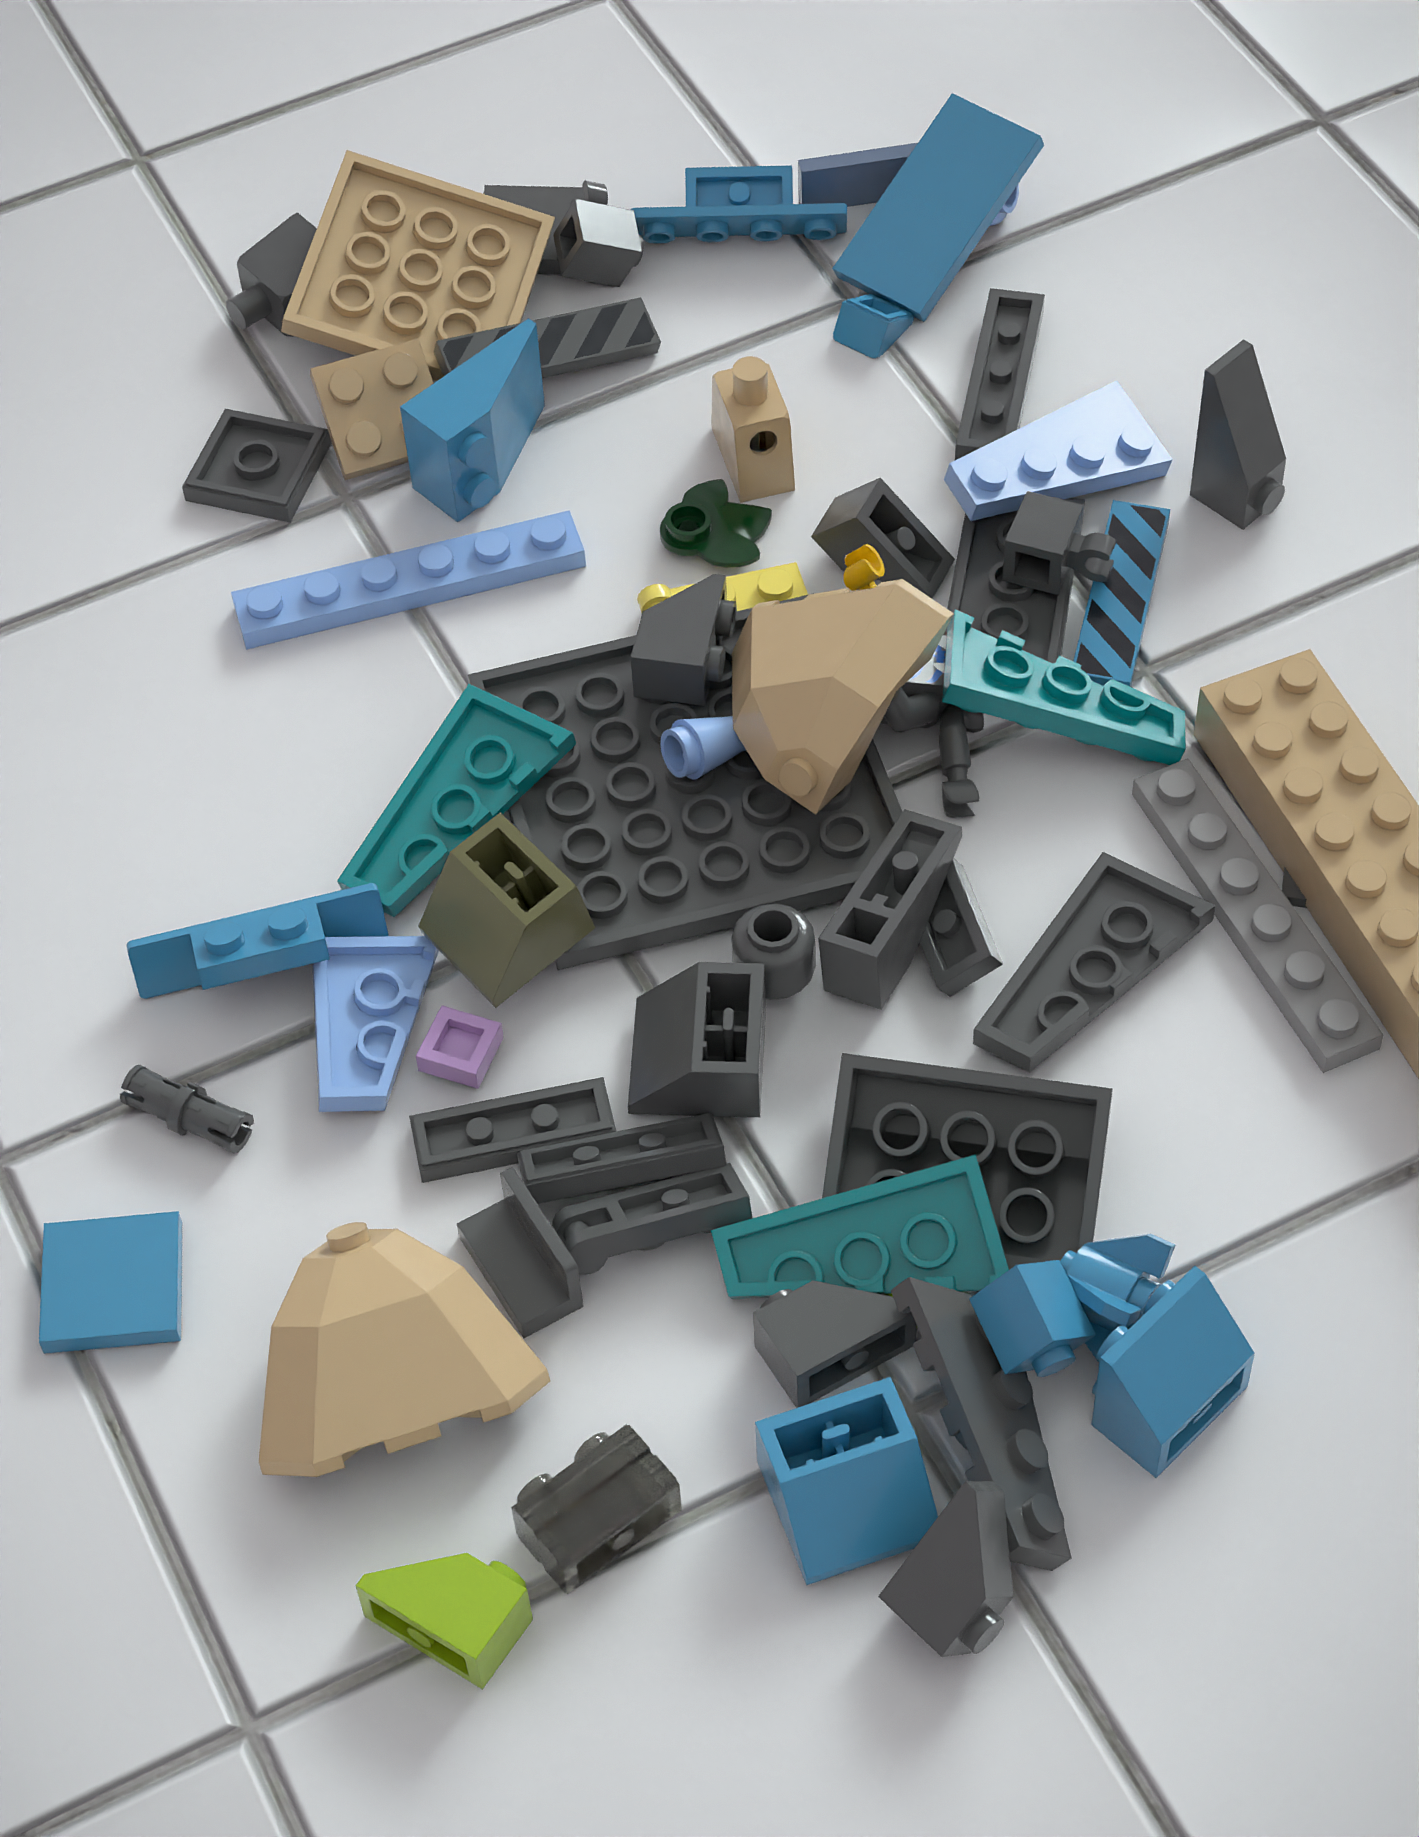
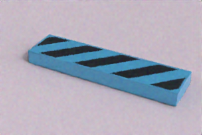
(1120, 606)

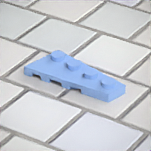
(1064, 455)

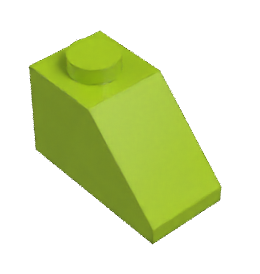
(451, 1611)

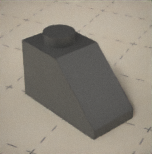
(881, 519)
(828, 1336)
(957, 1574)

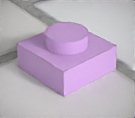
(459, 1047)

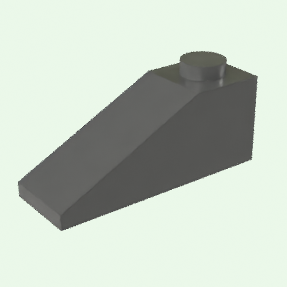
(1237, 441)
(887, 910)

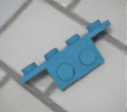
(740, 203)
(254, 942)

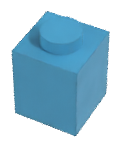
(1033, 1318)

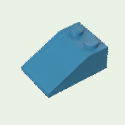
(475, 423)

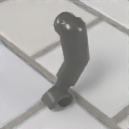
(956, 759)

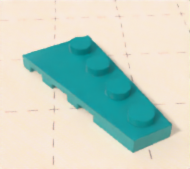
(1055, 697)
(465, 777)
(871, 1237)

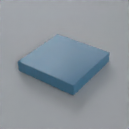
(111, 1282)

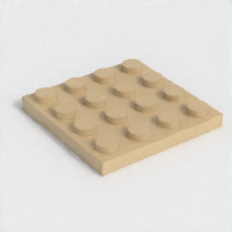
(412, 262)

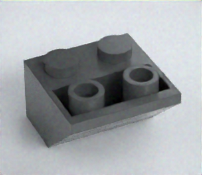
(700, 1043)

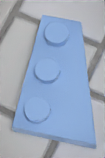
(366, 1015)

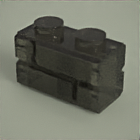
(595, 1507)

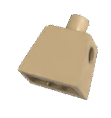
(747, 404)

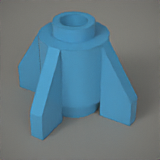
(1115, 1280)

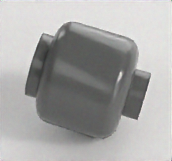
(780, 941)

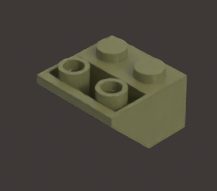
(503, 910)

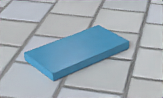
(938, 206)

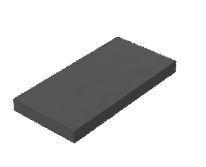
(1002, 605)

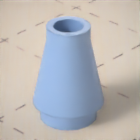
(699, 745)

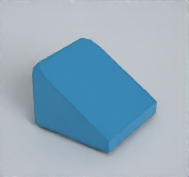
(870, 324)

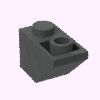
(680, 643)

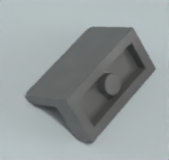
(523, 1258)

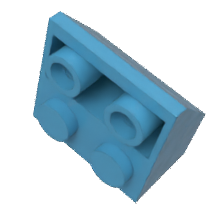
(1170, 1372)
(846, 1479)

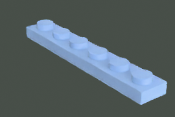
(408, 579)

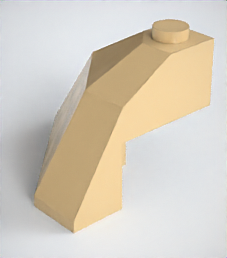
(821, 677)
(383, 1348)

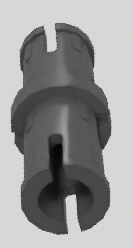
(186, 1108)

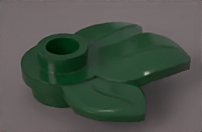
(713, 527)

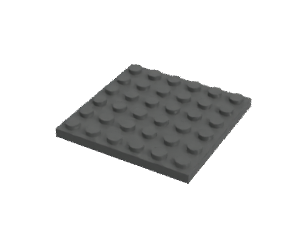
(665, 851)

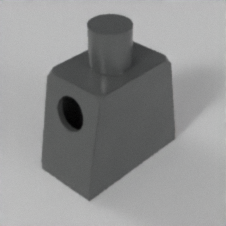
(270, 273)

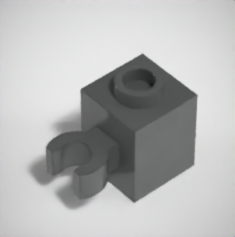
(597, 239)
(1048, 542)

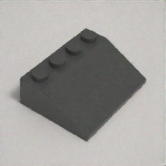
(1031, 1136)

